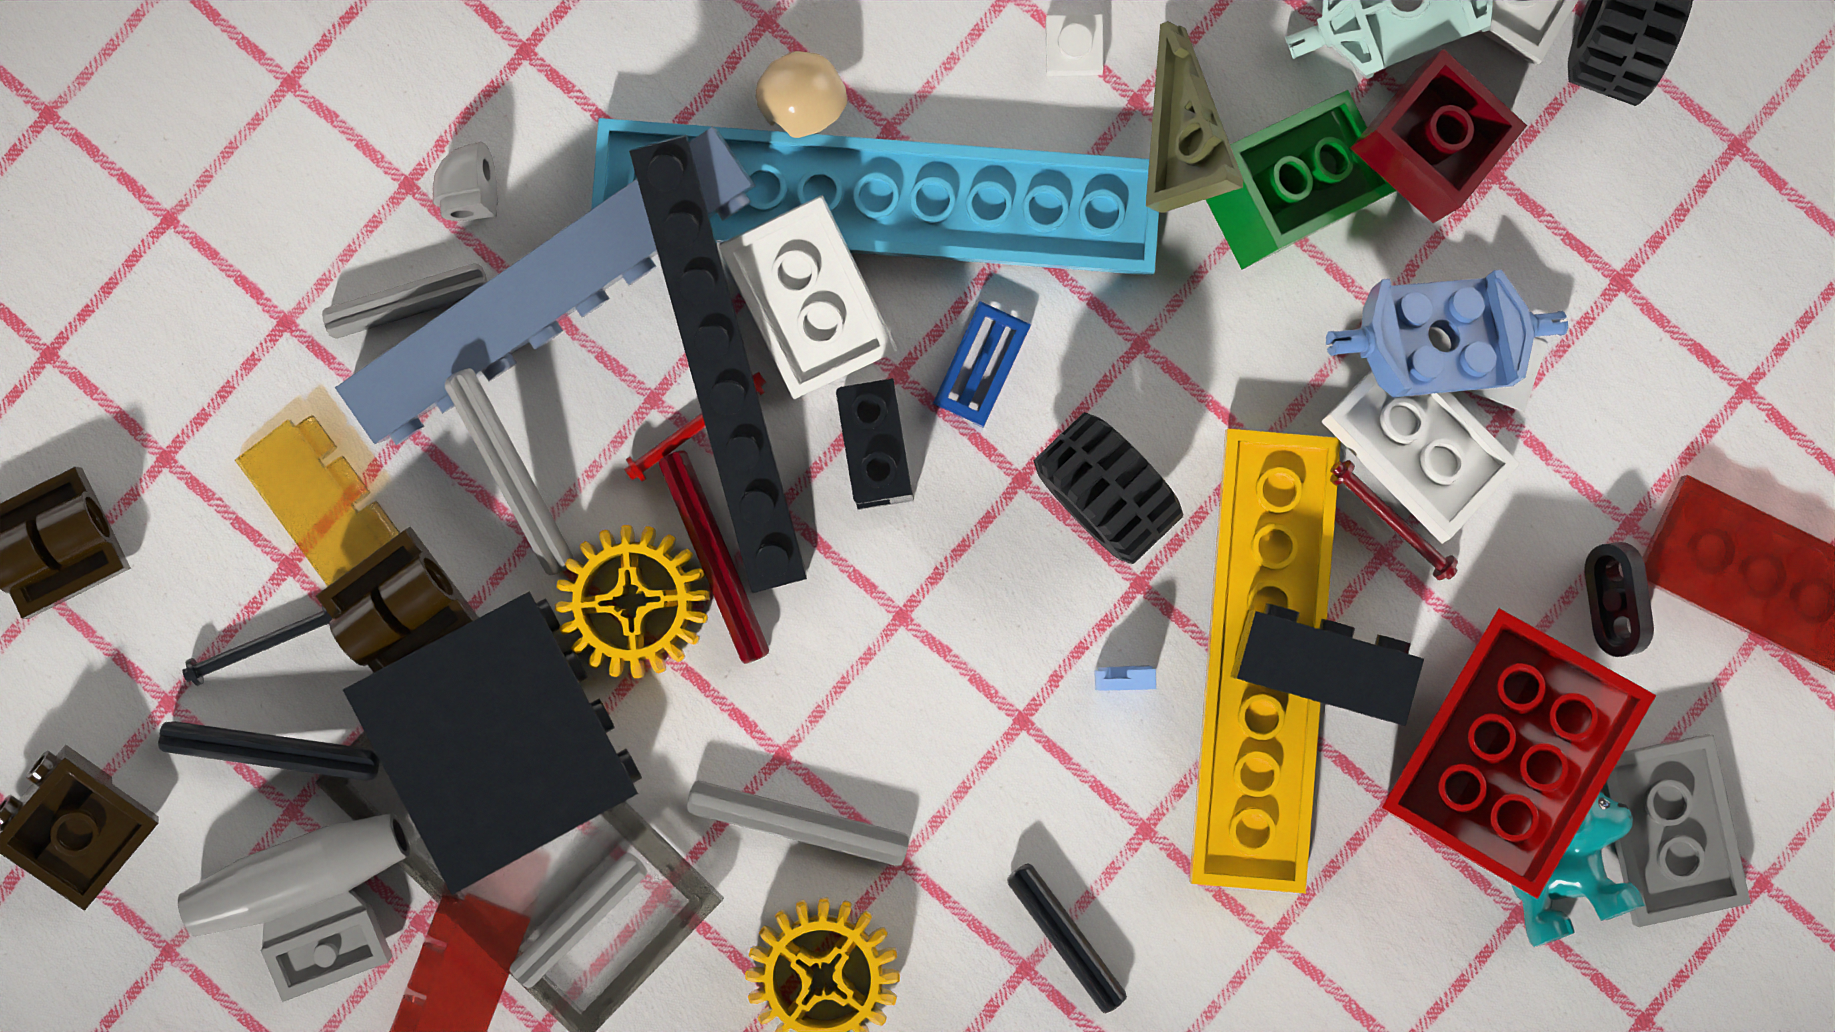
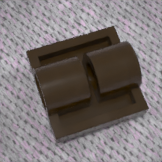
(55, 543)
(393, 603)

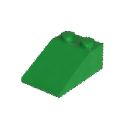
(1297, 180)

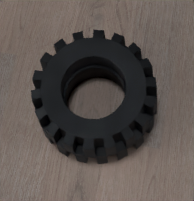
(1626, 46)
(1108, 487)

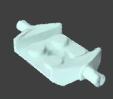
(1380, 35)

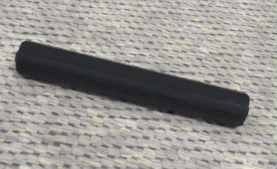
(269, 750)

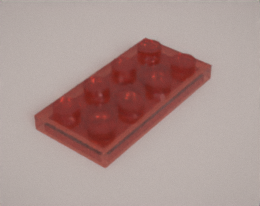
(1746, 570)

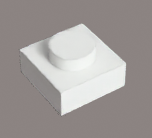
(1074, 45)

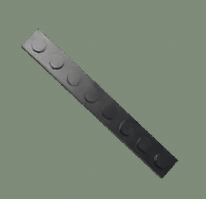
(718, 362)

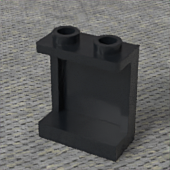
(874, 444)

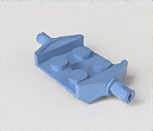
(1482, 317)

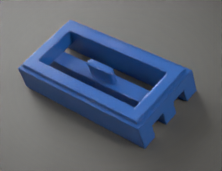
(962, 407)

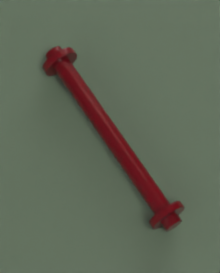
(1344, 474)

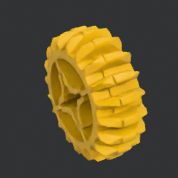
(629, 575)
(800, 957)

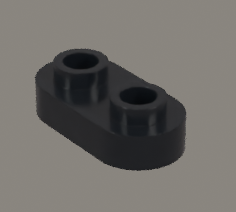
(1619, 598)

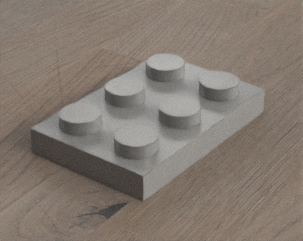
(1682, 831)

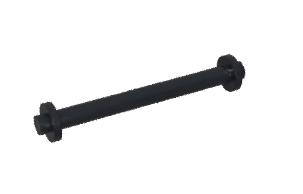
(195, 671)

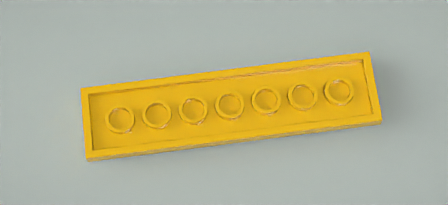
(1256, 739)

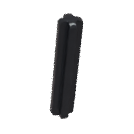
(1066, 938)

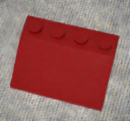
(1518, 753)

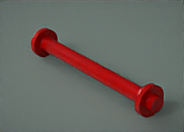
(638, 467)

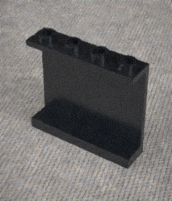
(493, 741)

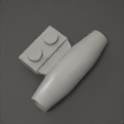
(305, 898)

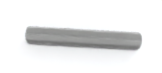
(508, 470)
(798, 823)

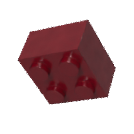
(1439, 136)

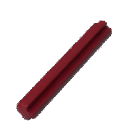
(714, 556)

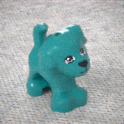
(1583, 875)

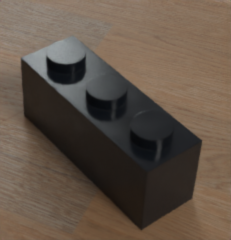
(1328, 664)

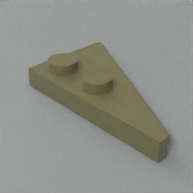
(1188, 142)

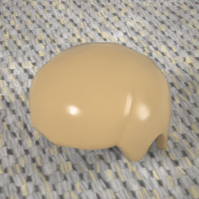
(801, 93)

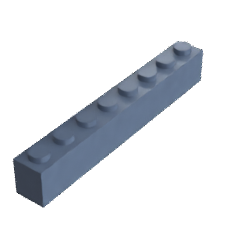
(529, 300)

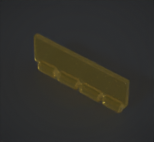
(316, 500)

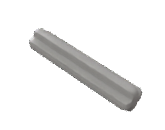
(403, 301)
(578, 920)

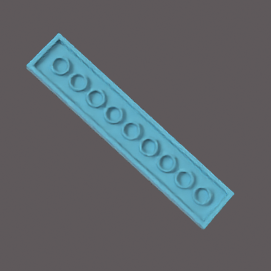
(927, 195)

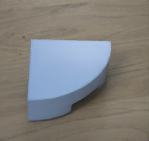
(1125, 678)

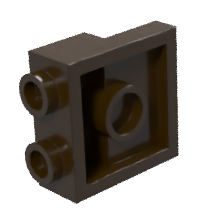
(72, 826)

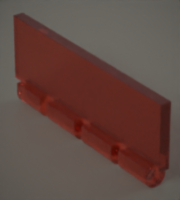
(466, 976)

